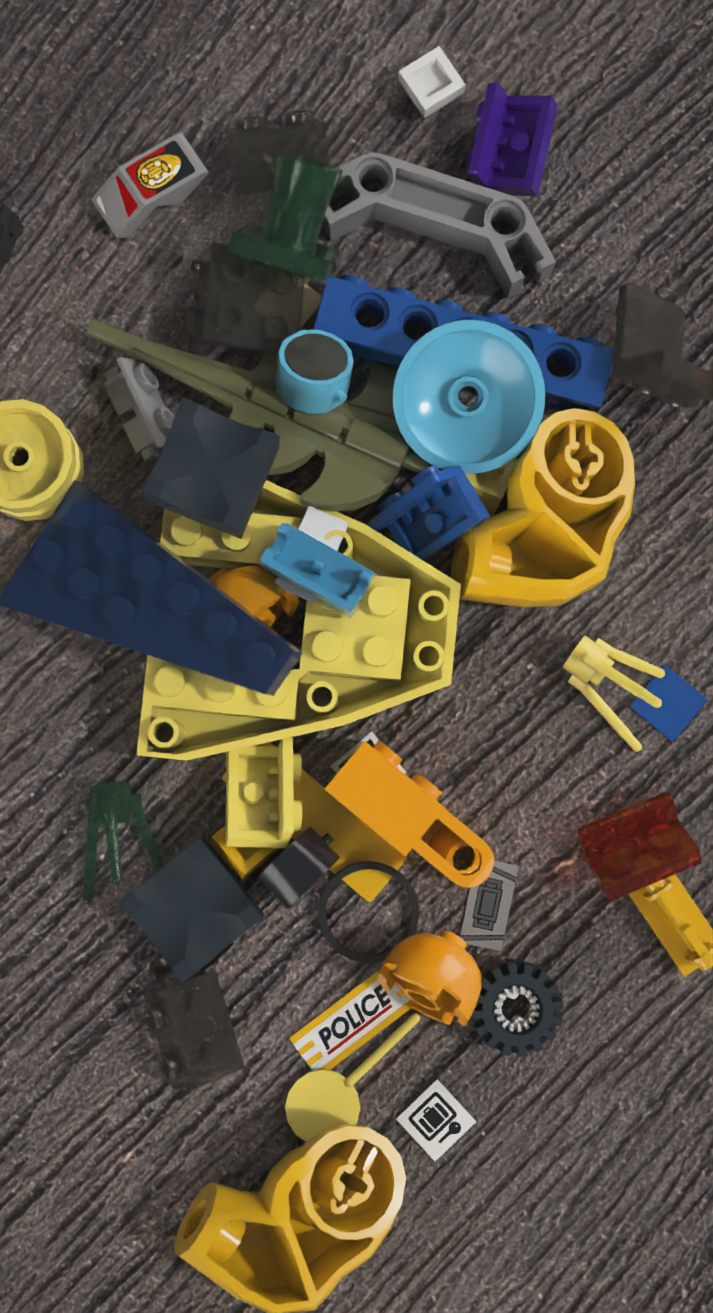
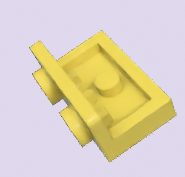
(262, 795)

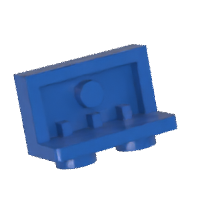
(431, 513)

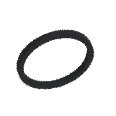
(366, 958)

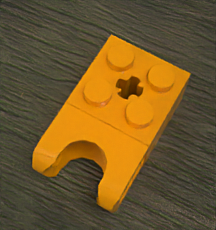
(407, 813)

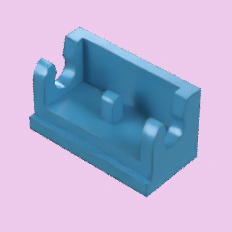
(317, 569)

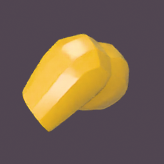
(561, 517)
(305, 1228)

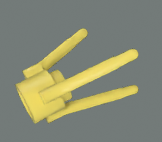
(591, 663)

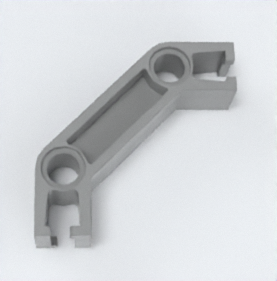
(441, 210)

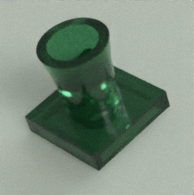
(294, 219)

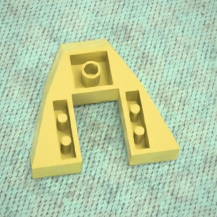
(349, 667)

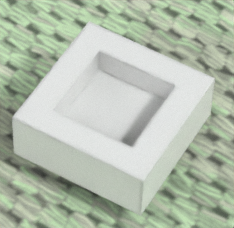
(431, 82)

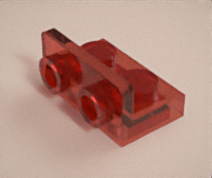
(637, 846)

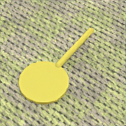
(328, 1098)

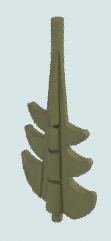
(356, 440)

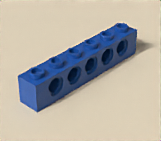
(388, 344)

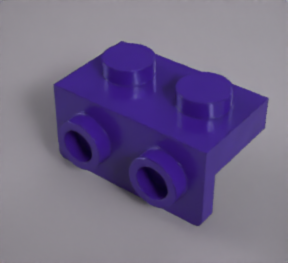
(511, 141)

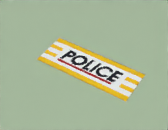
(349, 1023)

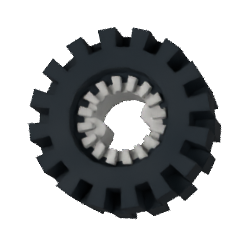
(520, 1032)

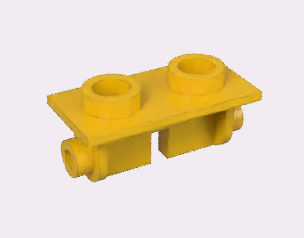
(677, 923)

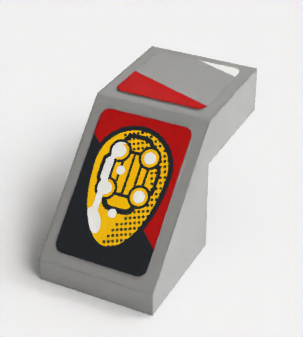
(152, 179)

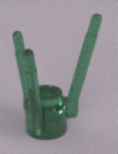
(111, 807)

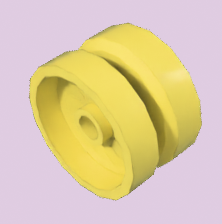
(54, 460)

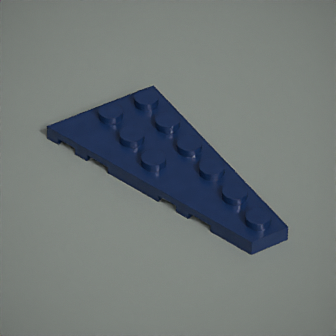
(125, 587)

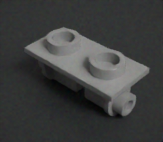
(135, 388)

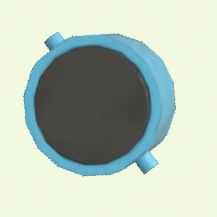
(313, 371)

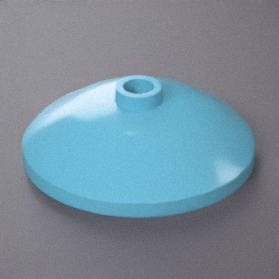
(475, 434)

